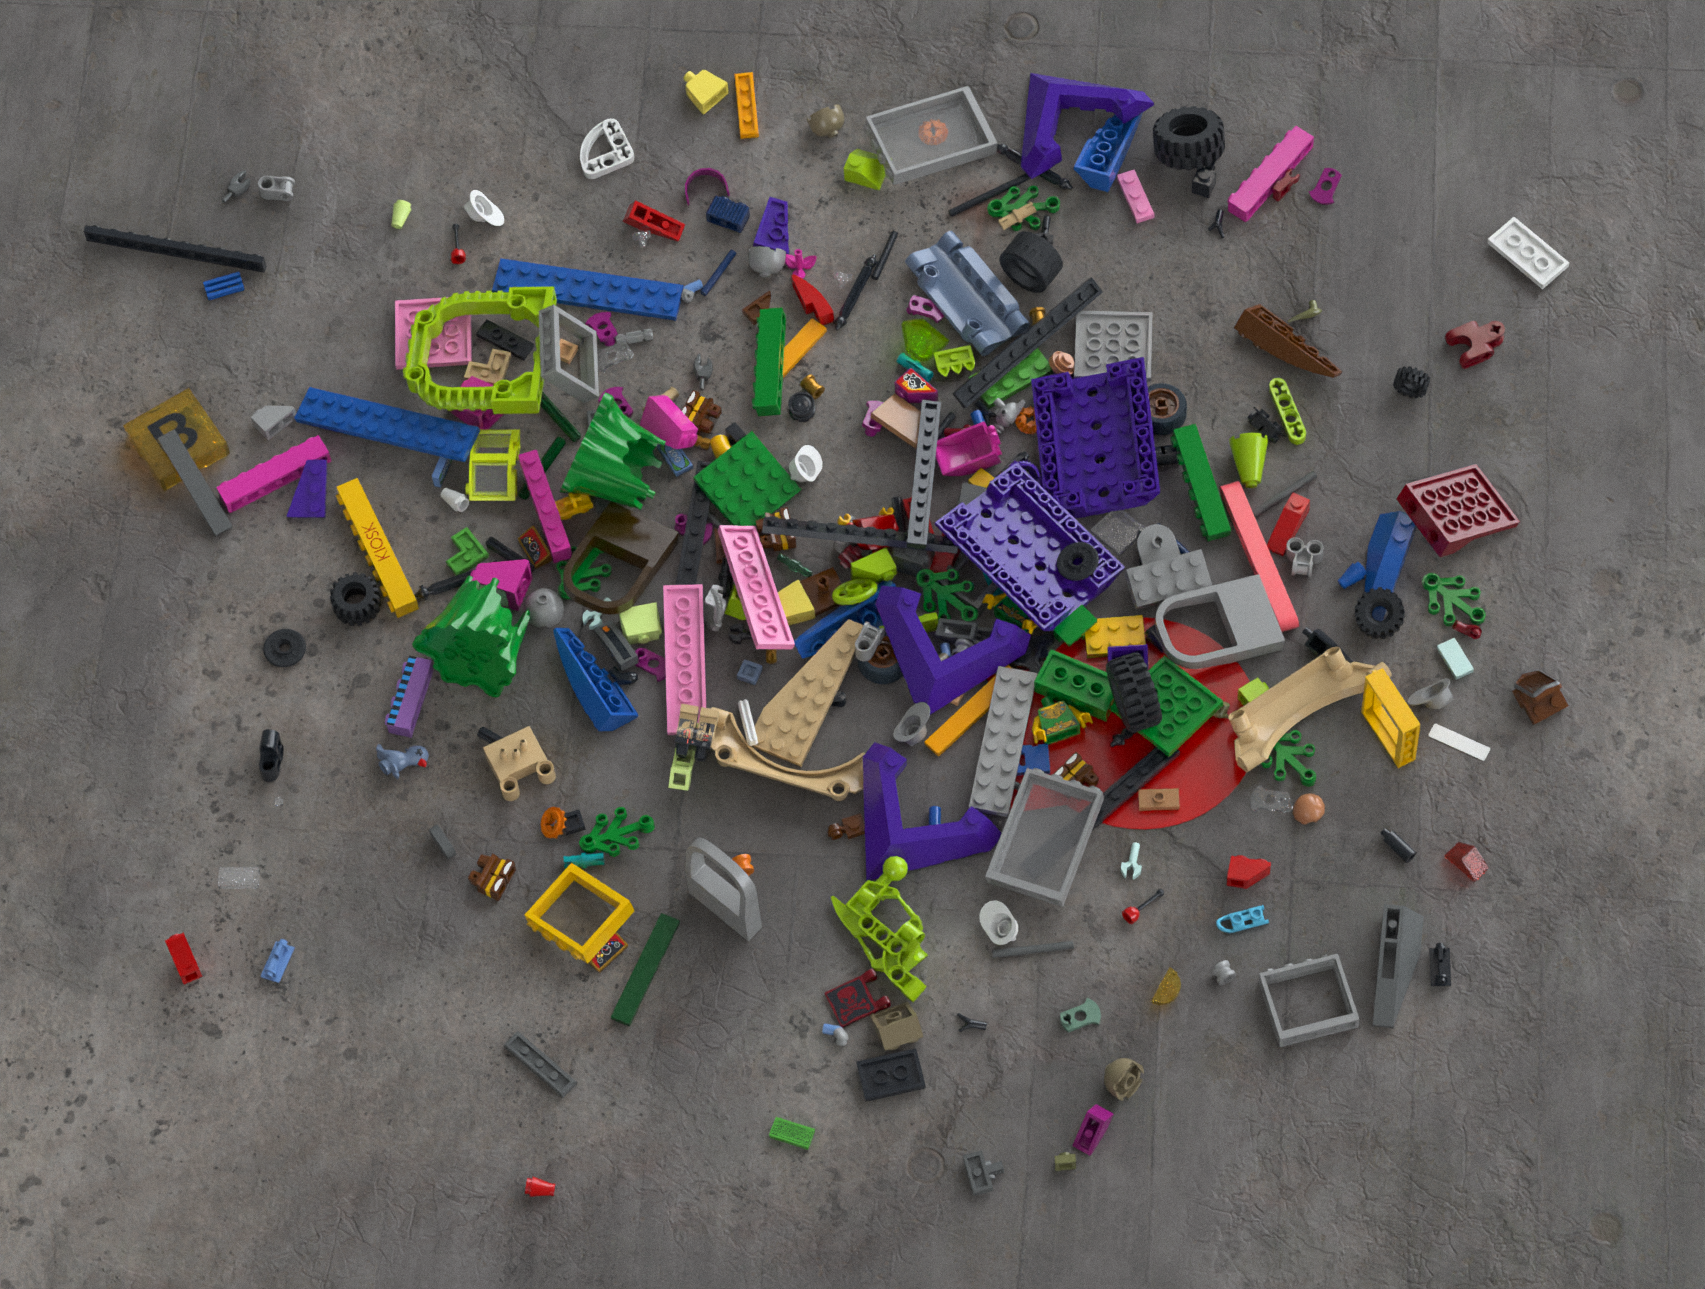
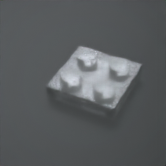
(1117, 531)

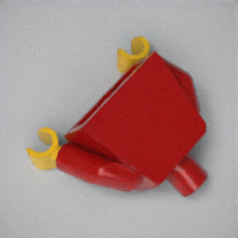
(884, 521)

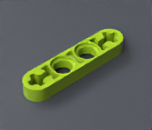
(1290, 410)

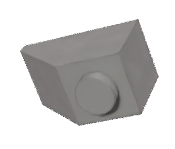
(273, 419)

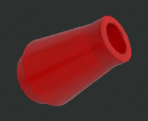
(539, 1187)

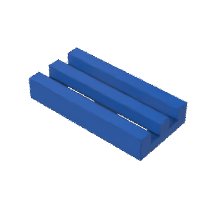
(223, 284)

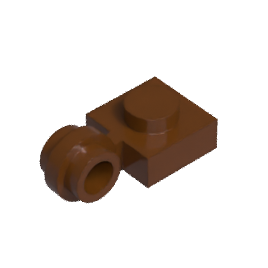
(852, 826)

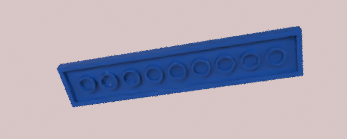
(594, 289)
(387, 424)

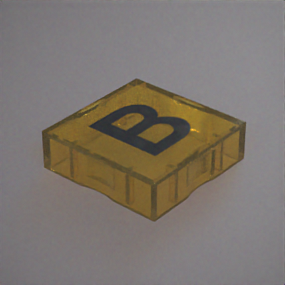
(191, 424)

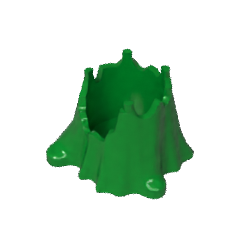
(612, 458)
(474, 639)

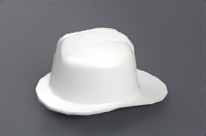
(482, 209)
(806, 464)
(998, 922)

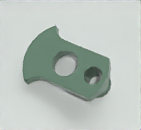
(1092, 1013)

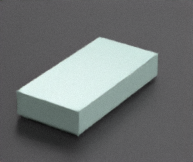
(1455, 658)

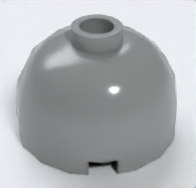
(766, 260)
(545, 607)

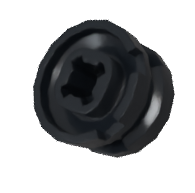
(801, 406)

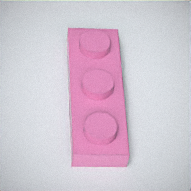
(1135, 196)

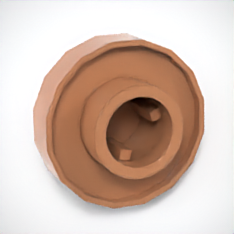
(1062, 362)

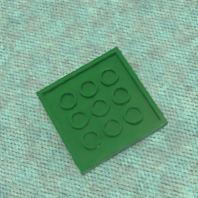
(746, 482)
(1183, 706)

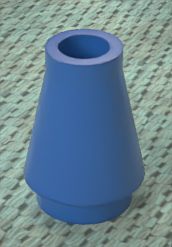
(1352, 575)

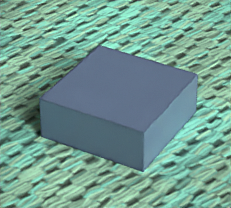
(749, 672)

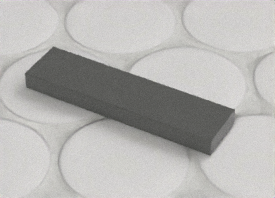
(540, 1064)

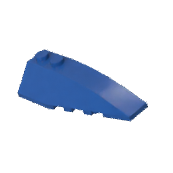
(1105, 152)
(1387, 553)
(815, 637)

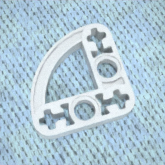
(615, 155)

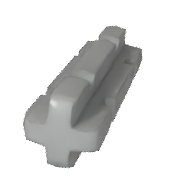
(636, 336)

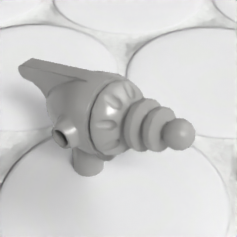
(1006, 413)

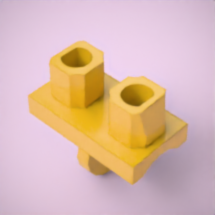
(573, 505)

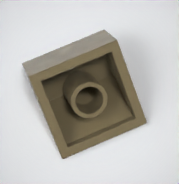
(896, 1026)

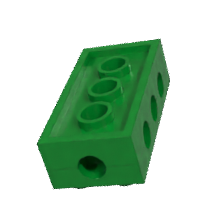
(1060, 680)

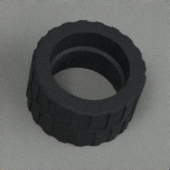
(1031, 262)

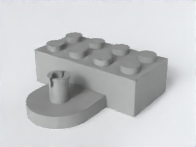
(1164, 569)

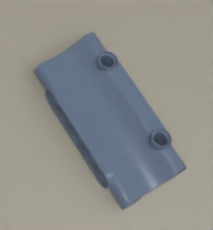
(967, 293)

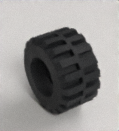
(350, 586)

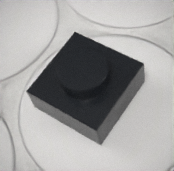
(574, 822)

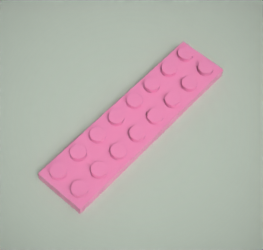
(755, 587)
(684, 650)

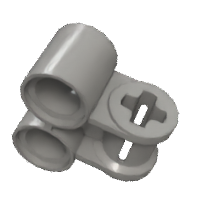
(1303, 558)

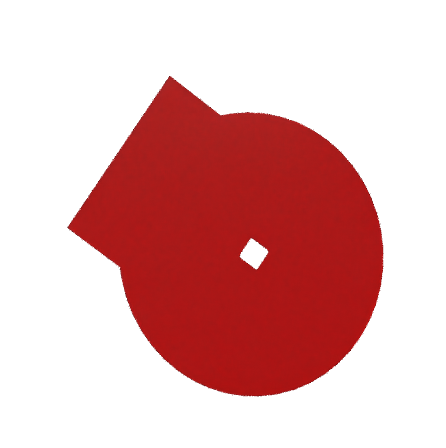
(1207, 760)

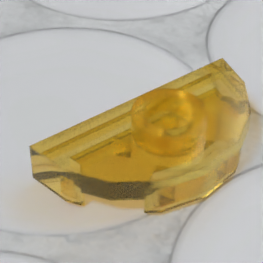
(1168, 989)

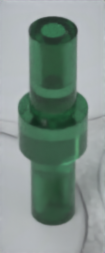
(794, 565)

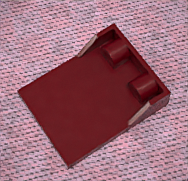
(1456, 508)

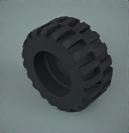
(1188, 138)
(1134, 692)

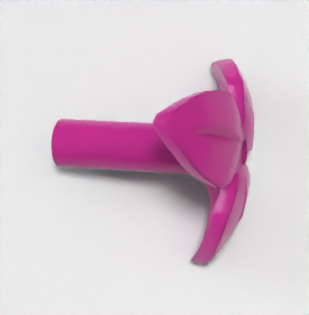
(799, 263)

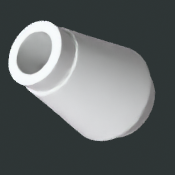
(456, 500)

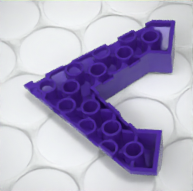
(1049, 96)
(926, 675)
(917, 845)

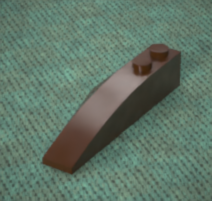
(1276, 337)

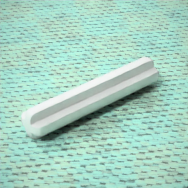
(747, 722)

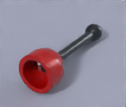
(457, 252)
(1131, 913)

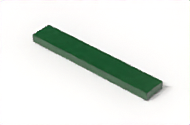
(645, 969)

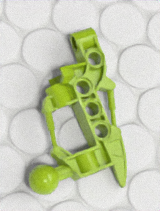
(909, 936)

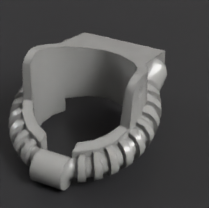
(714, 608)

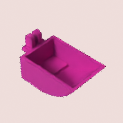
(969, 450)

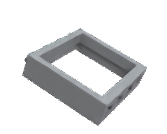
(549, 322)
(1316, 1029)

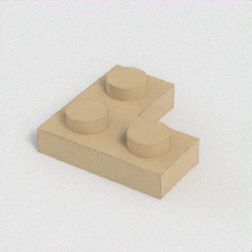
(493, 371)

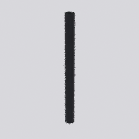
(985, 196)

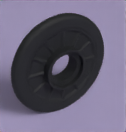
(1070, 553)
(277, 639)

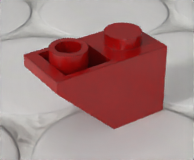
(1246, 872)

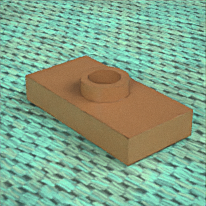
(1158, 799)

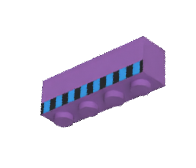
(409, 696)

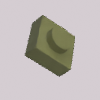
(1065, 1161)

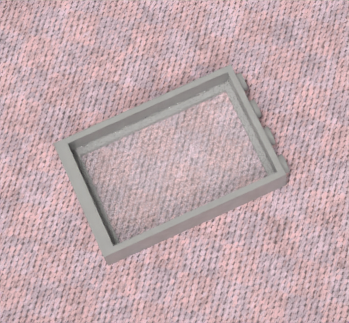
(930, 135)
(1045, 836)

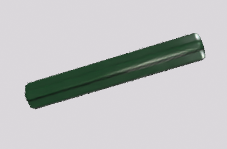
(559, 418)
(546, 462)

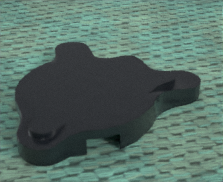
(1035, 652)

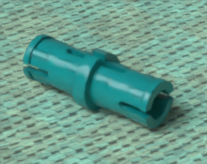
(909, 363)
(585, 860)

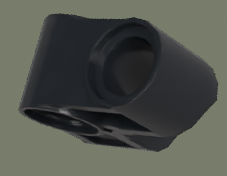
(270, 755)

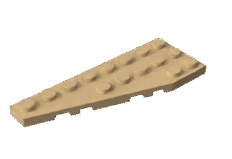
(798, 710)

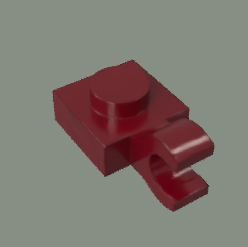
(1282, 187)

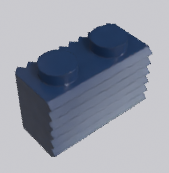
(728, 213)

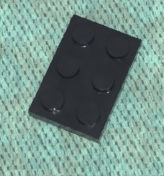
(891, 1075)

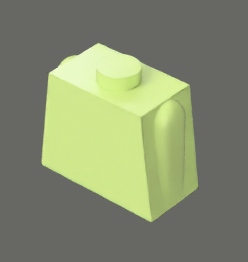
(641, 623)

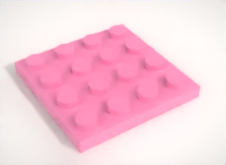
(450, 348)

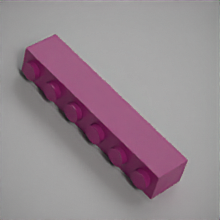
(1272, 168)
(271, 475)
(545, 506)

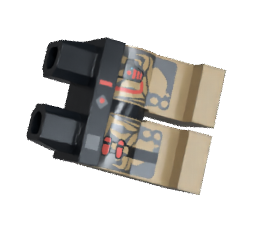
(693, 738)

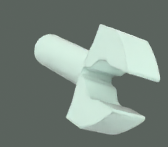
(593, 615)
(1132, 862)

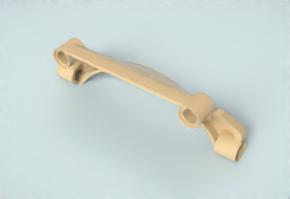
(1291, 700)
(746, 758)

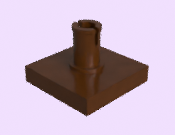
(820, 590)

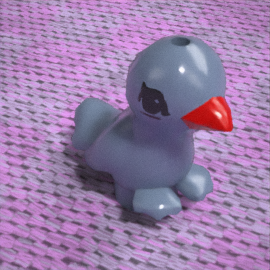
(395, 761)

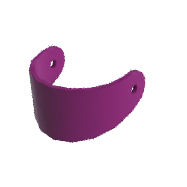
(705, 171)

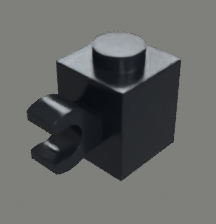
(1204, 181)

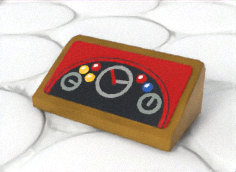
(535, 547)
(608, 952)

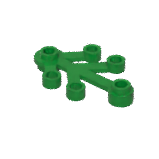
(1004, 207)
(584, 572)
(944, 593)
(1452, 597)
(1286, 753)
(615, 833)

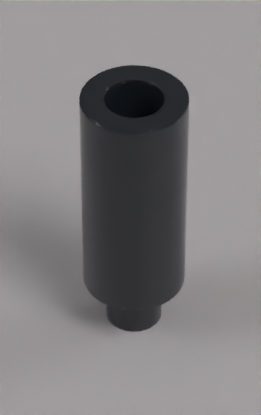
(1398, 845)

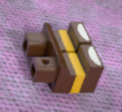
(698, 411)
(778, 542)
(1078, 770)
(494, 877)

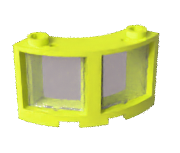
(492, 466)

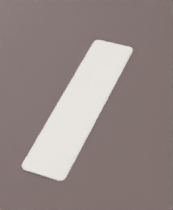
(1459, 742)

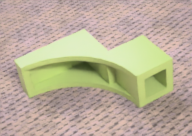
(682, 771)

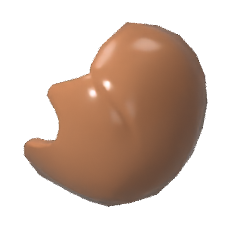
(1308, 808)

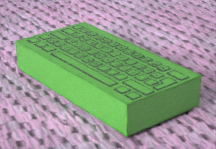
(792, 1133)

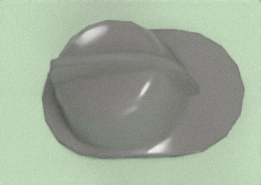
(1433, 696)
(912, 726)

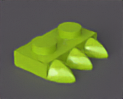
(954, 360)

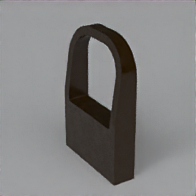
(630, 539)

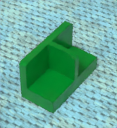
(1075, 626)

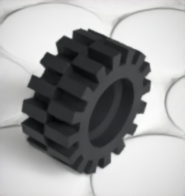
(1411, 382)

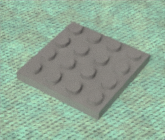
(1111, 338)

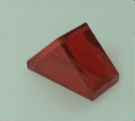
(1467, 860)

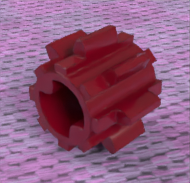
(850, 555)

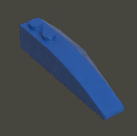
(600, 697)

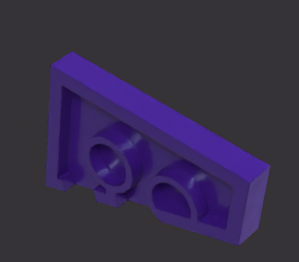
(774, 226)
(310, 493)

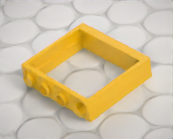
(1399, 744)
(586, 952)

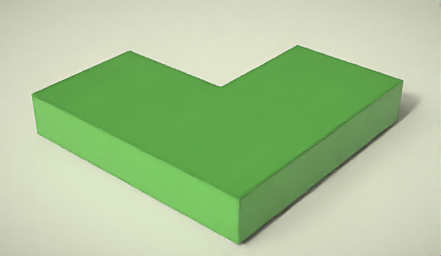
(470, 552)

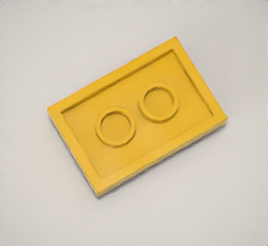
(1114, 632)

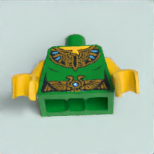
(1009, 612)
(1057, 721)

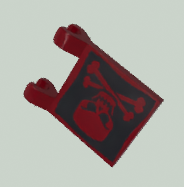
(853, 1000)

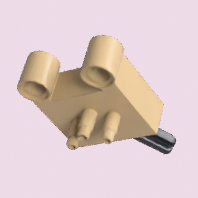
(515, 759)

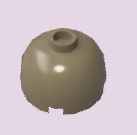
(827, 121)
(1123, 1077)

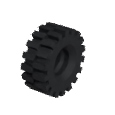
(1376, 598)

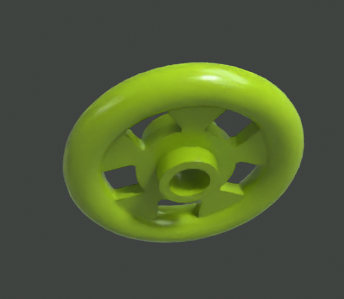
(854, 591)

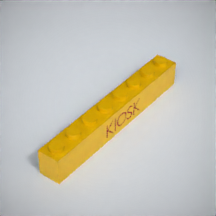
(377, 548)

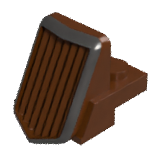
(1539, 695)

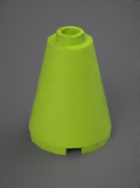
(1249, 457)

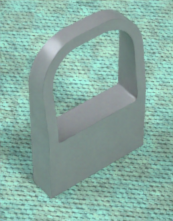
(1245, 615)
(734, 907)

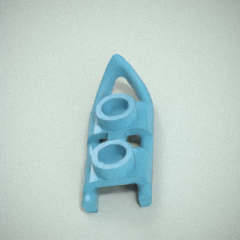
(1237, 919)

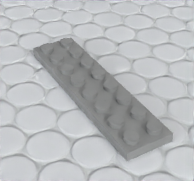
(1003, 741)

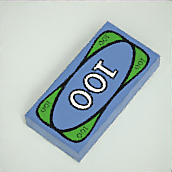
(675, 459)
(440, 471)

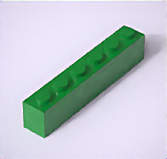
(769, 362)
(1200, 482)

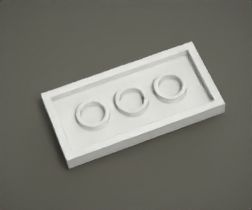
(1528, 252)

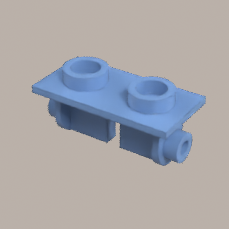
(277, 961)

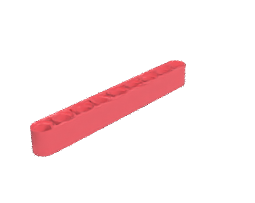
(1258, 554)

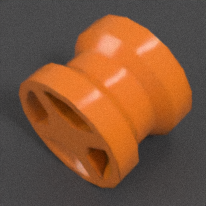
(744, 862)

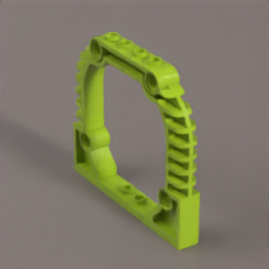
(504, 397)

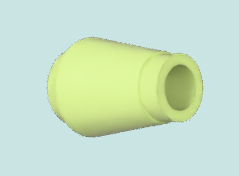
(401, 210)

